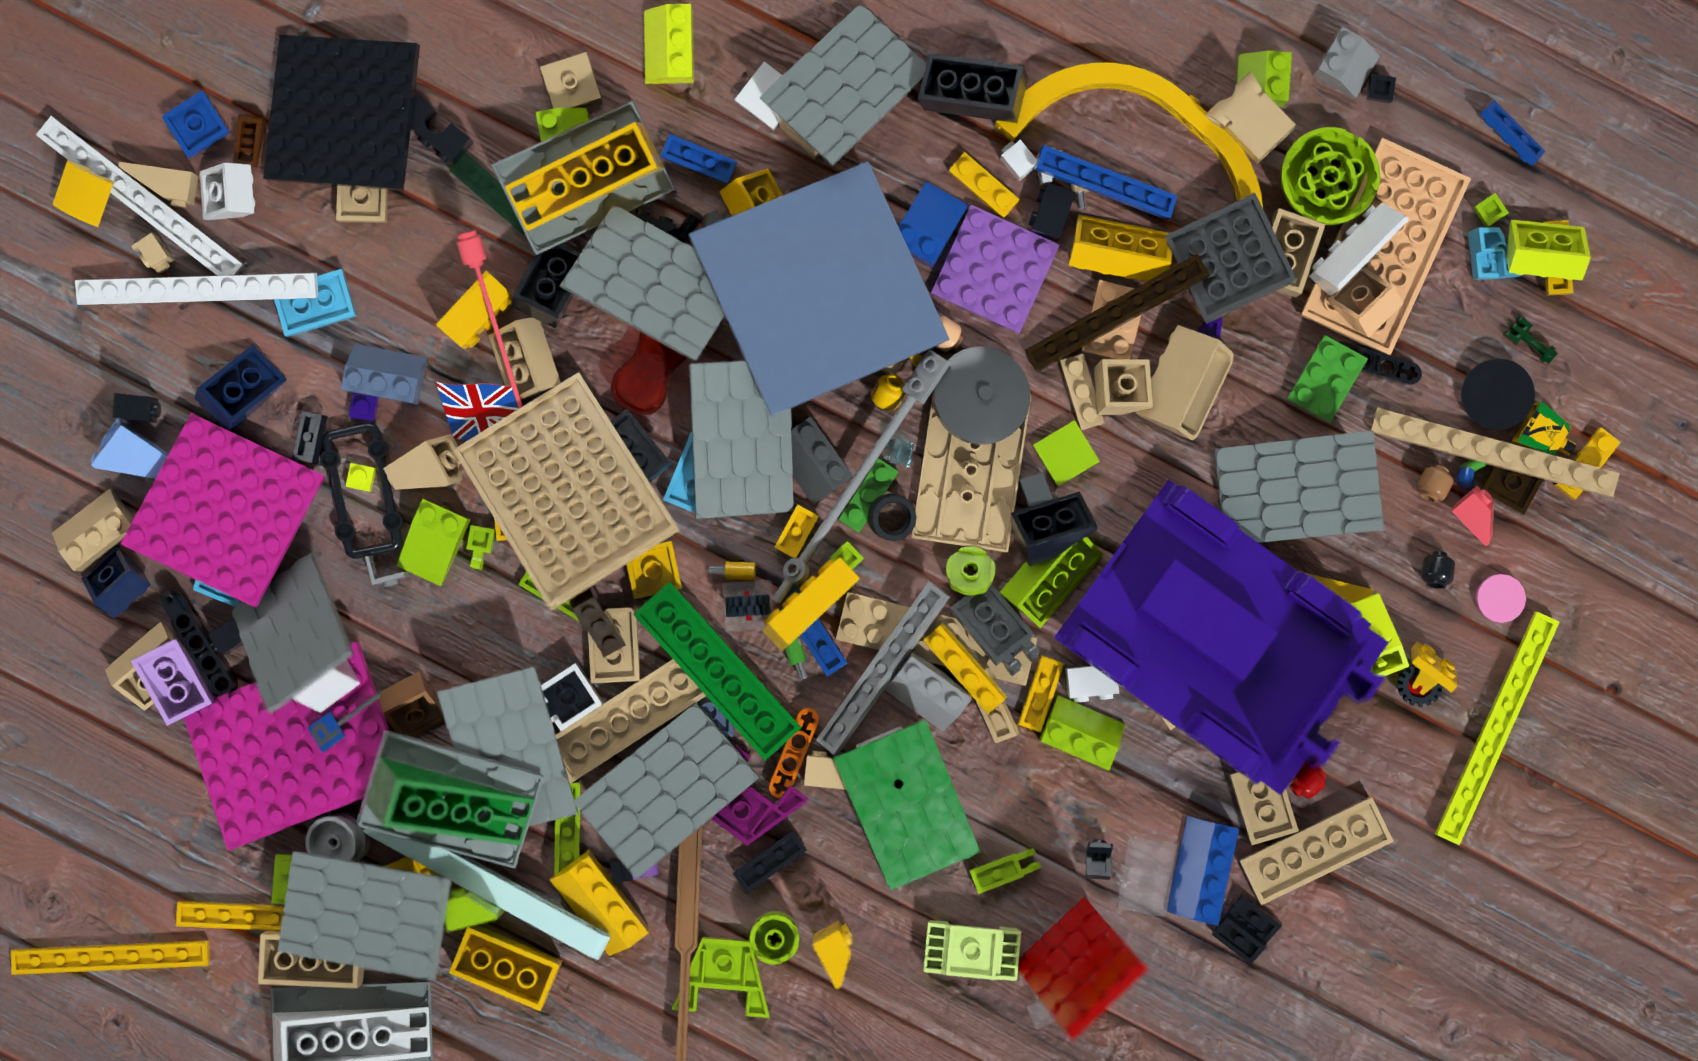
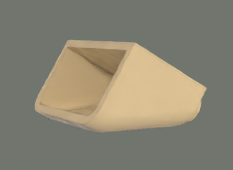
(1187, 381)

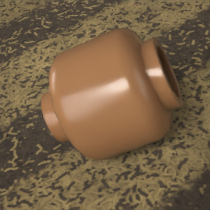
(1434, 483)

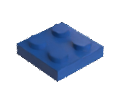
(196, 124)

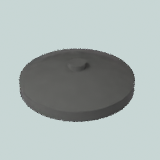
(982, 396)

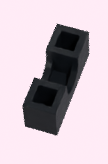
(449, 143)

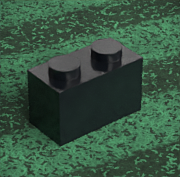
(1052, 212)

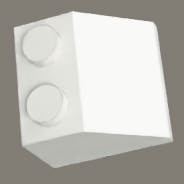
(227, 191)

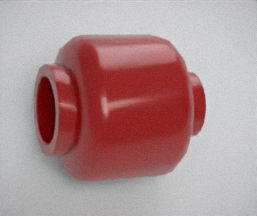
(1308, 781)

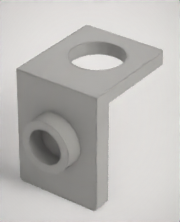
(387, 581)

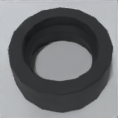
(910, 520)

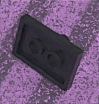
(641, 446)

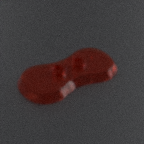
(645, 377)

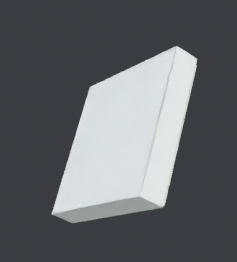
(750, 95)

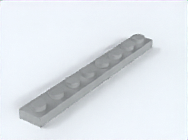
(883, 668)

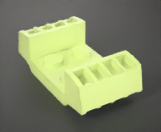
(972, 951)

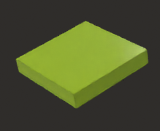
(1066, 453)

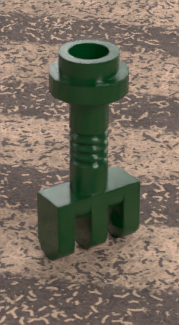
(1523, 334)

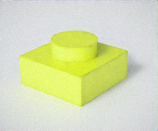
(360, 477)

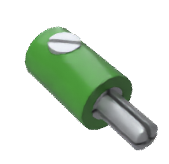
(796, 655)

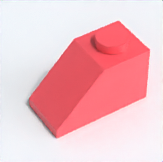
(1476, 513)

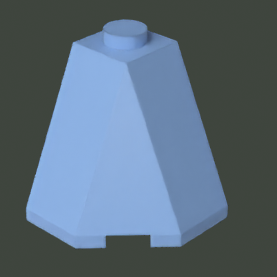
(128, 452)

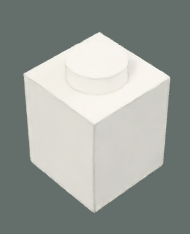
(1018, 159)

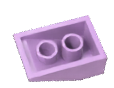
(173, 681)

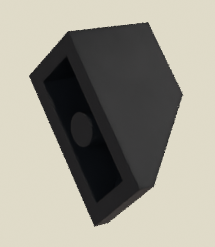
(136, 408)

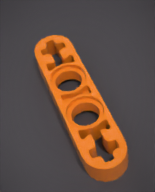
(796, 753)

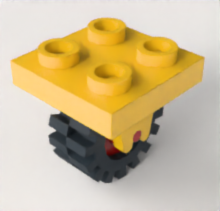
(1426, 676)

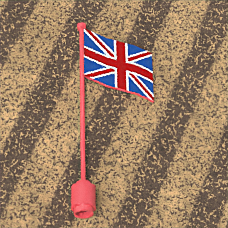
(479, 405)

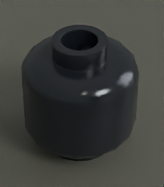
(1438, 570)

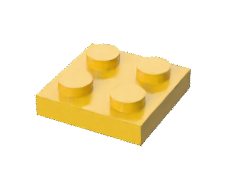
(654, 570)

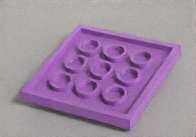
(995, 269)

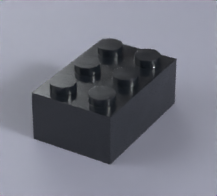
(539, 288)

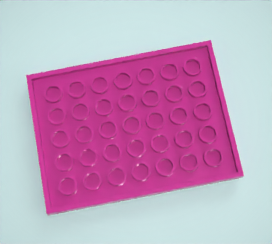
(267, 766)

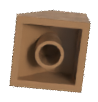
(411, 706)

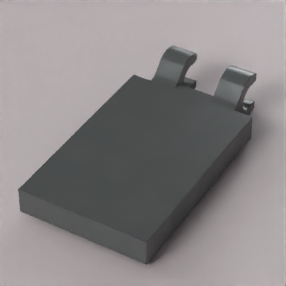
(996, 628)

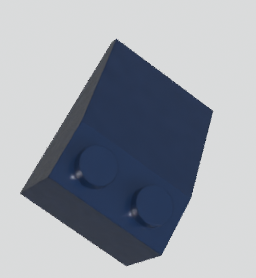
(239, 388)

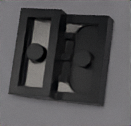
(1246, 928)

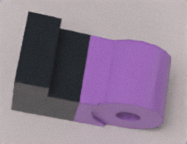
(621, 873)

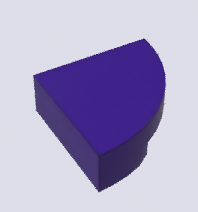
(1212, 328)

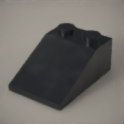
(1052, 527)

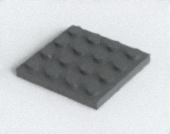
(1238, 254)

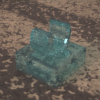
(901, 453)

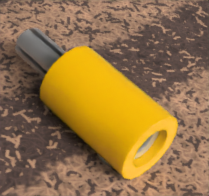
(736, 570)

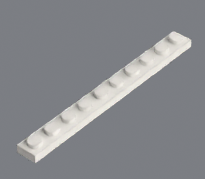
(141, 200)
(196, 288)

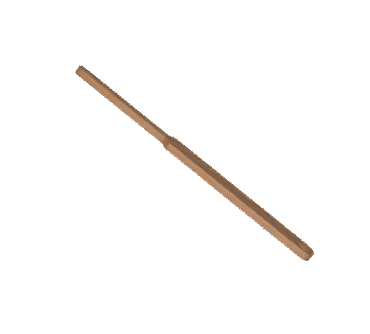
(687, 926)

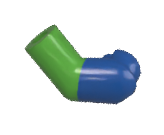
(1466, 473)

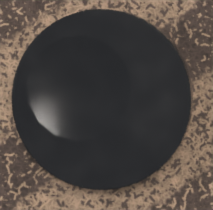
(1498, 394)

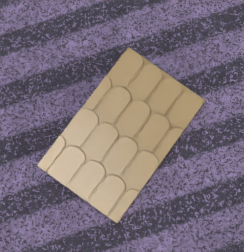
(968, 488)

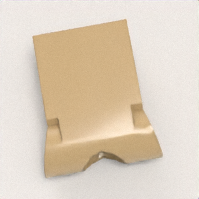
(1251, 119)

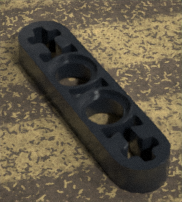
(1375, 360)

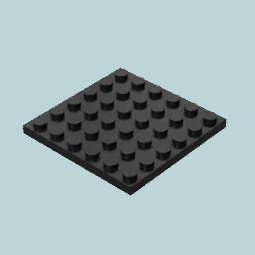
(341, 112)

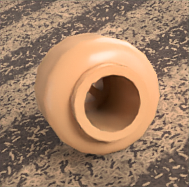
(954, 333)

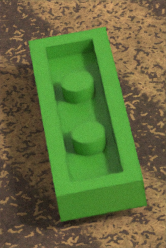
(872, 487)

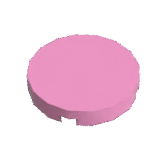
(1500, 598)

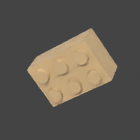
(1299, 242)

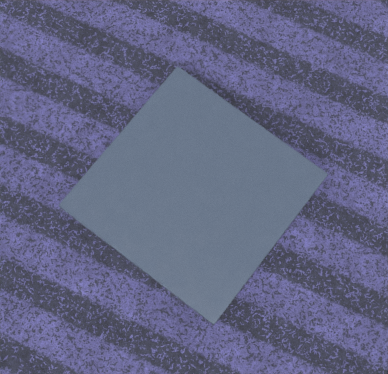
(819, 288)

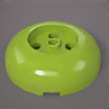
(1318, 150)

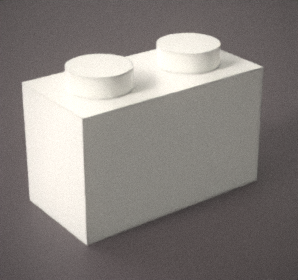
(1087, 682)

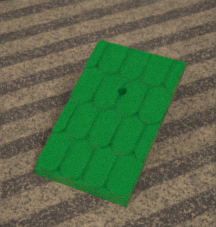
(912, 825)

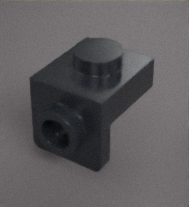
(1098, 860)

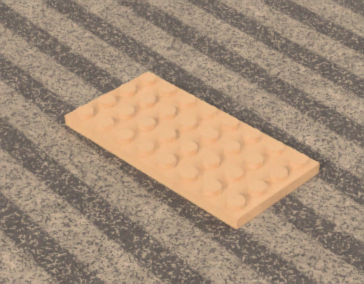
(1429, 199)

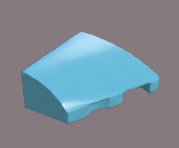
(1488, 254)

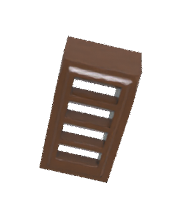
(240, 139)

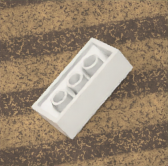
(1357, 248)

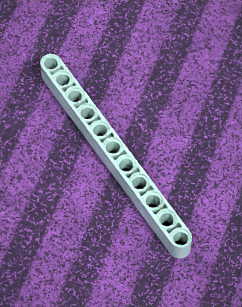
(502, 893)

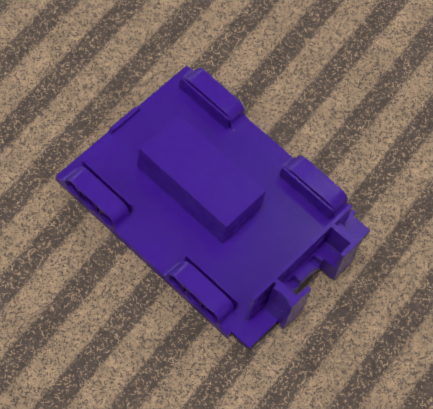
(1224, 639)

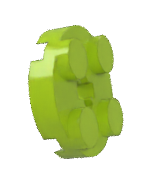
(981, 563)

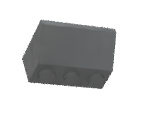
(816, 463)

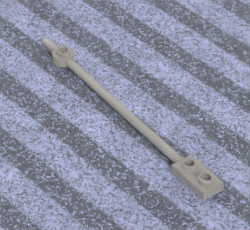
(918, 388)

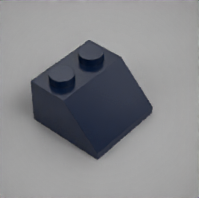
(115, 582)

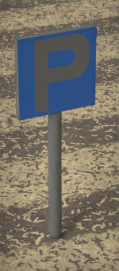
(328, 731)

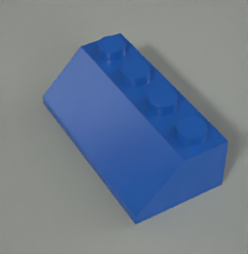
(1202, 870)

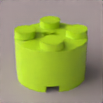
(783, 949)

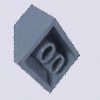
(384, 374)

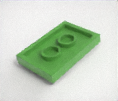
(1327, 378)

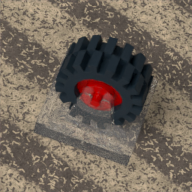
(747, 604)

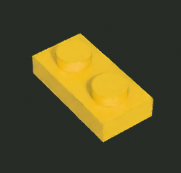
(796, 531)

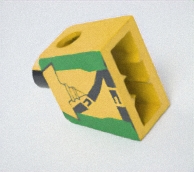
(1544, 431)

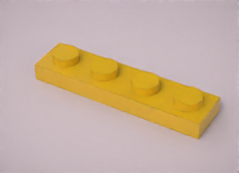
(965, 668)

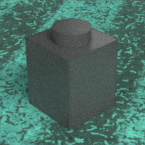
(1035, 489)

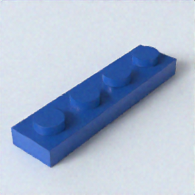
(820, 643)

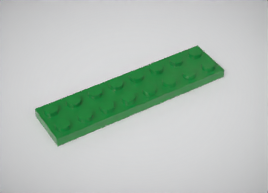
(717, 670)

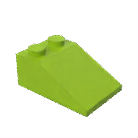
(433, 541)

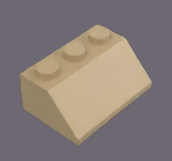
(528, 357)
(93, 531)
(123, 674)

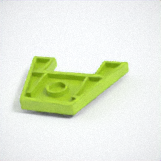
(727, 966)

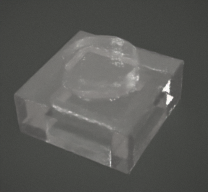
(1039, 1014)

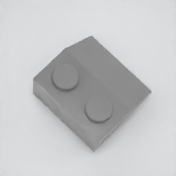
(1347, 63)

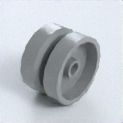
(338, 837)

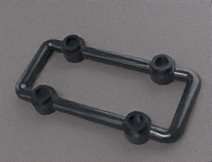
(331, 460)

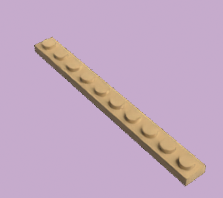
(1495, 452)

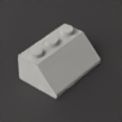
(928, 691)

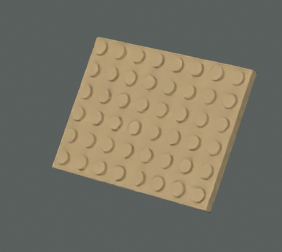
(565, 491)

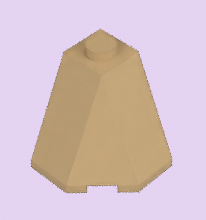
(426, 465)

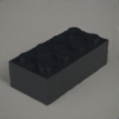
(973, 88)

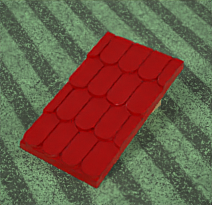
(1080, 968)

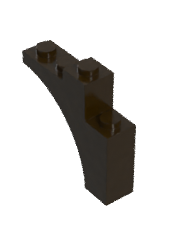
(596, 620)

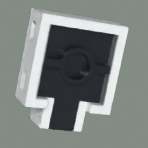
(570, 696)

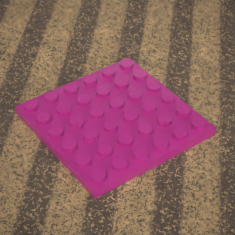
(223, 510)

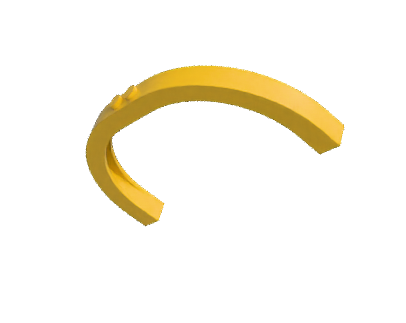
(1151, 86)

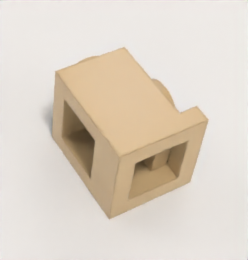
(153, 253)

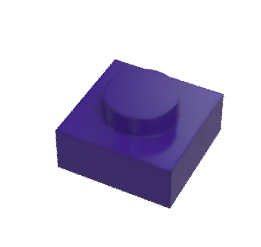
(363, 407)

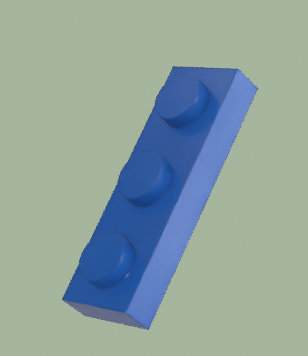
(1512, 133)
(698, 159)

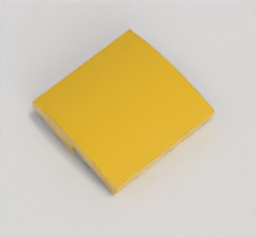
(83, 193)

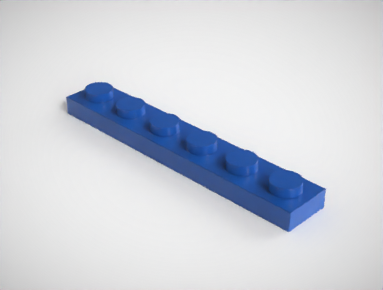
(1105, 182)

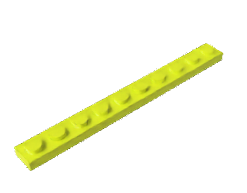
(1497, 728)

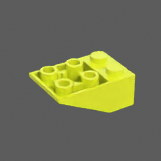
(1393, 656)

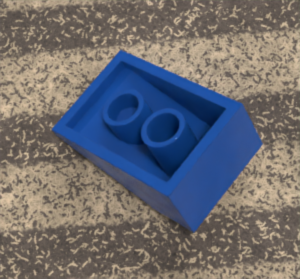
(931, 223)

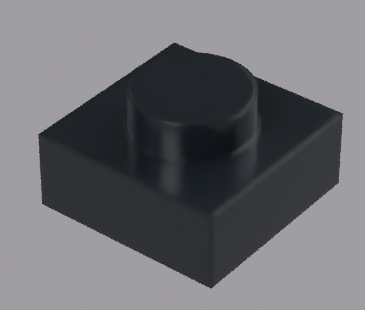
(1381, 88)

